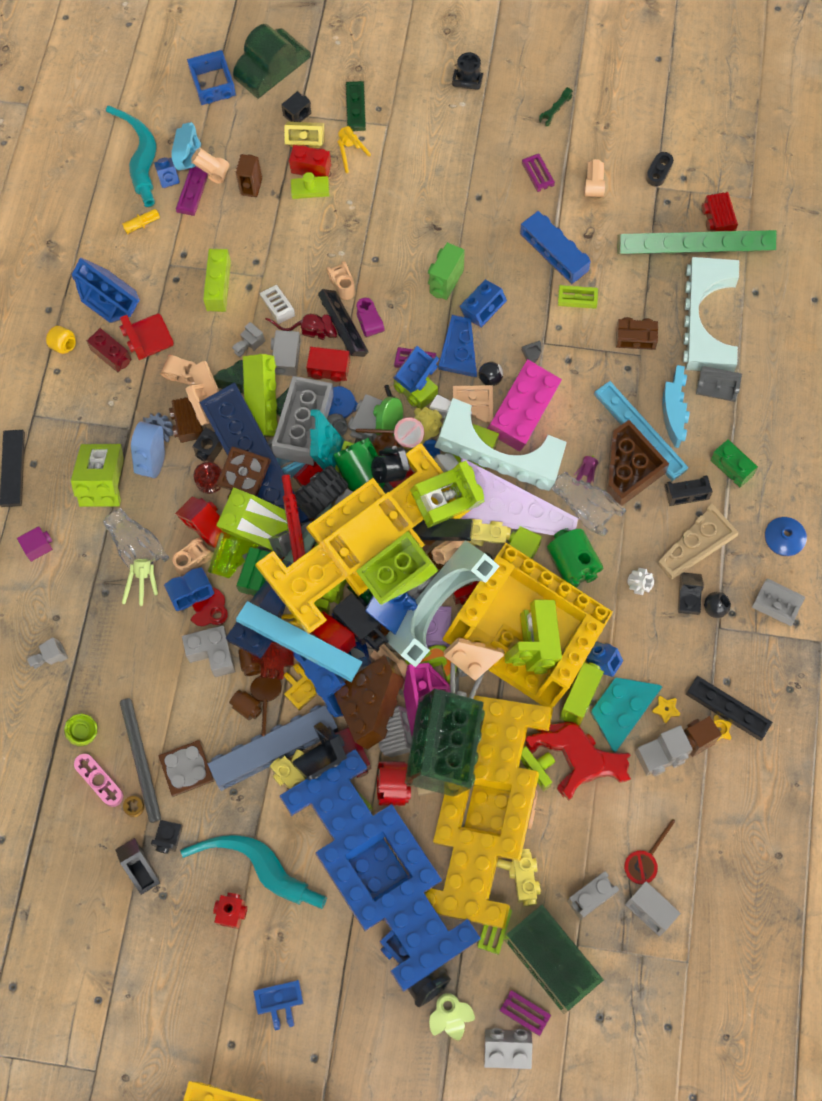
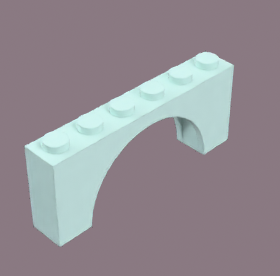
(702, 349)
(460, 439)
(463, 567)

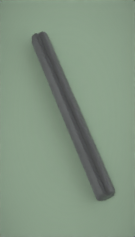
(140, 760)

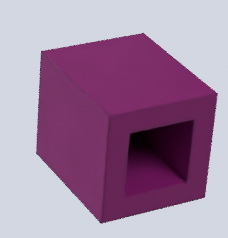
(35, 543)

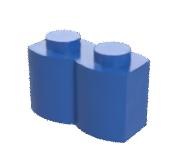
(189, 589)

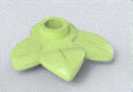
(450, 1020)

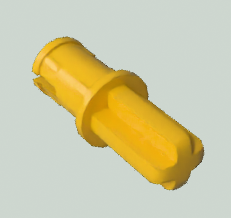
(139, 221)

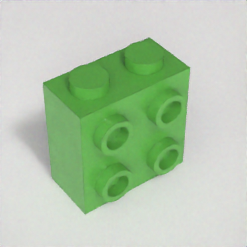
(446, 271)

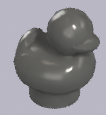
(338, 423)

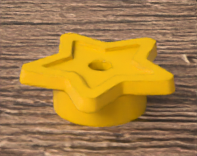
(660, 709)
(724, 725)

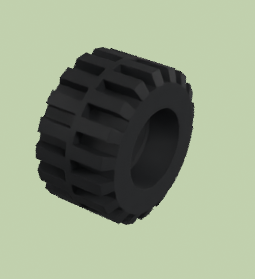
(321, 492)

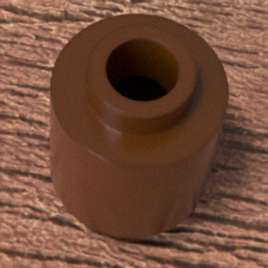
(247, 667)
(246, 705)

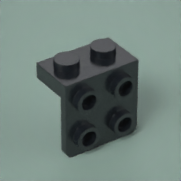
(323, 757)

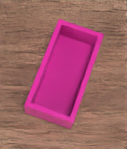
(524, 405)

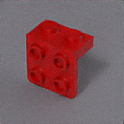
(146, 335)

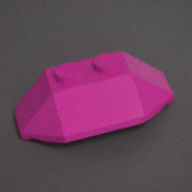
(419, 682)

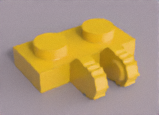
(302, 691)

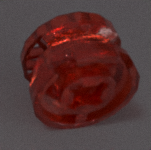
(206, 477)

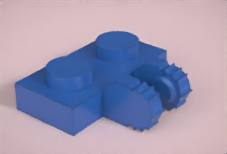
(278, 998)

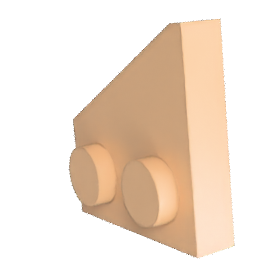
(479, 397)
(472, 657)

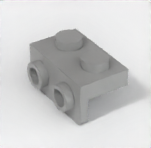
(778, 602)
(508, 1049)

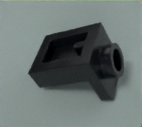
(167, 837)

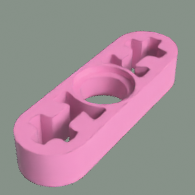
(113, 787)

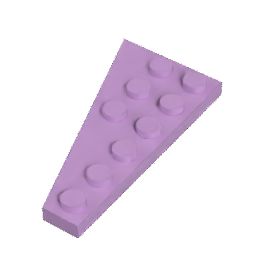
(516, 506)

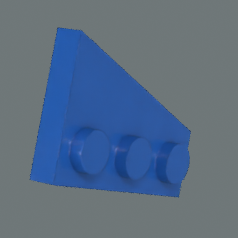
(458, 349)

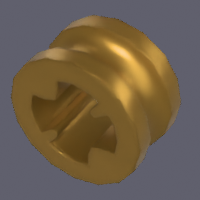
(140, 805)

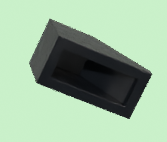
(137, 866)

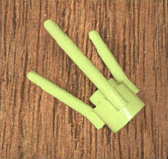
(141, 569)

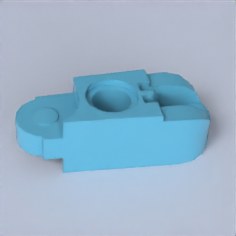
(184, 146)

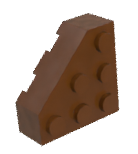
(632, 463)
(370, 701)

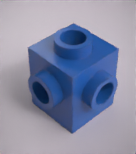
(606, 657)

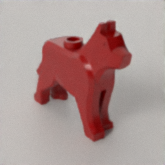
(581, 755)

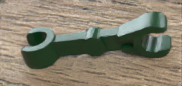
(549, 114)

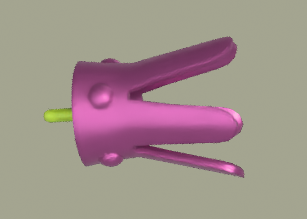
(587, 468)

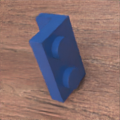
(415, 370)

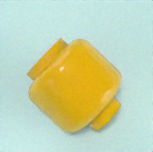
(60, 339)

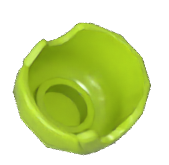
(80, 730)

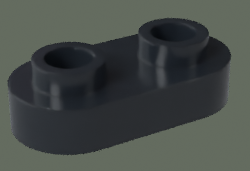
(659, 170)

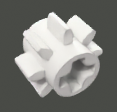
(640, 581)

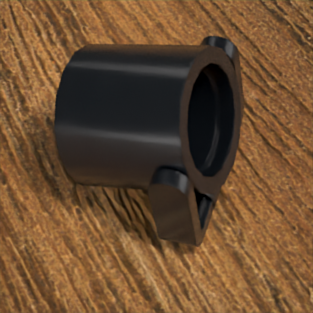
(468, 72)
(390, 467)
(428, 988)

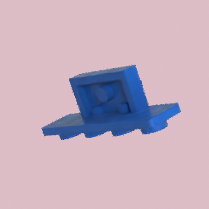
(325, 683)

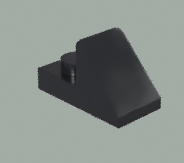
(690, 593)

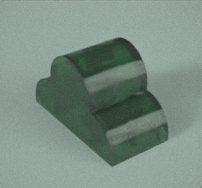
(268, 59)

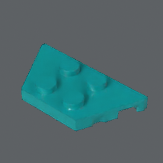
(324, 441)
(622, 708)

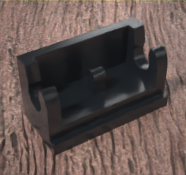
(688, 491)

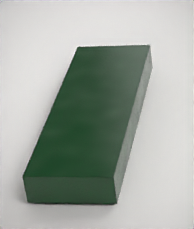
(355, 105)

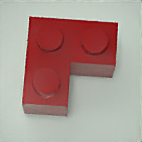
(202, 518)

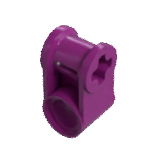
(369, 318)

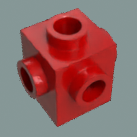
(233, 918)

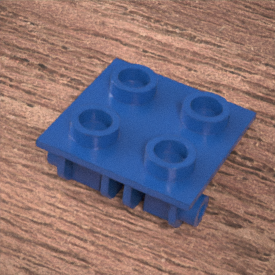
(392, 612)

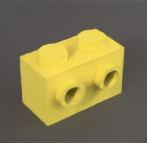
(304, 134)

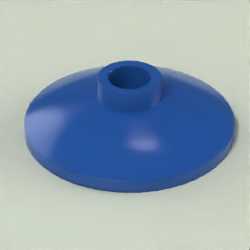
(783, 544)

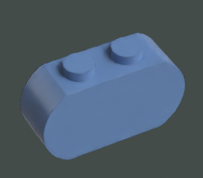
(147, 449)

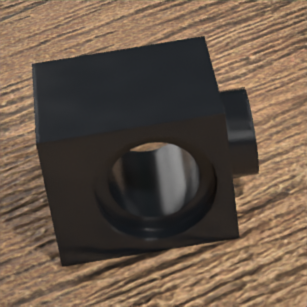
(296, 107)
(207, 437)

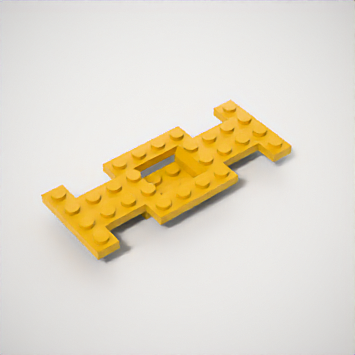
(348, 539)
(495, 815)

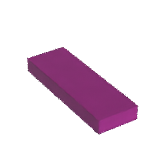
(192, 191)

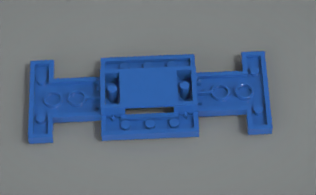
(371, 874)

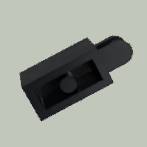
(353, 616)

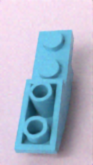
(673, 407)

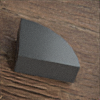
(532, 351)

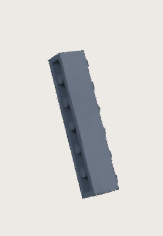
(263, 751)

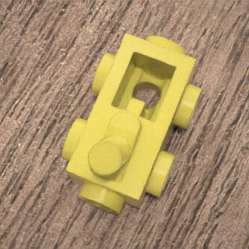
(430, 422)
(489, 533)
(286, 772)
(523, 873)

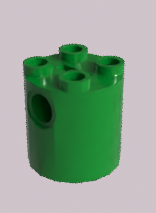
(356, 463)
(574, 556)

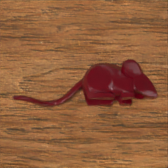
(312, 326)

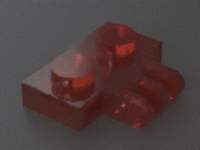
(274, 660)

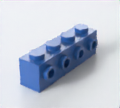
(555, 247)

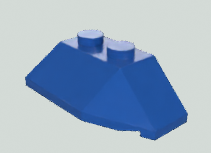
(104, 291)

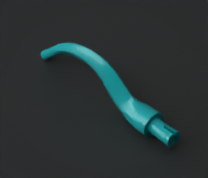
(142, 158)
(266, 866)

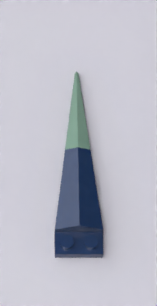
(269, 601)

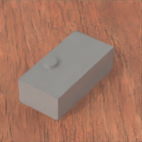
(293, 431)

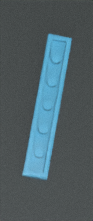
(623, 410)
(299, 641)

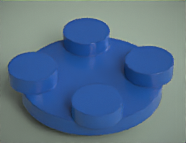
(343, 402)

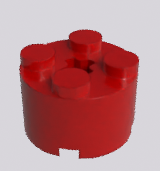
(391, 784)

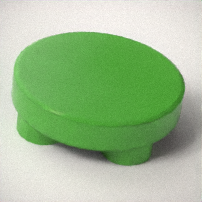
(388, 414)

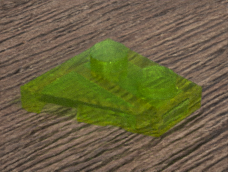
(228, 555)

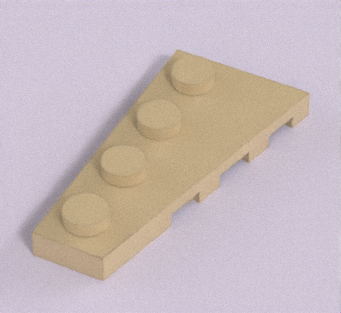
(702, 539)

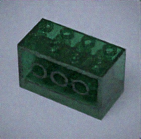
(445, 743)
(553, 959)

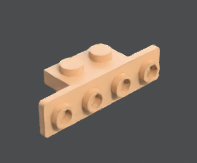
(204, 388)

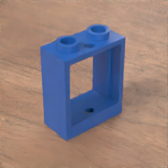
(215, 61)

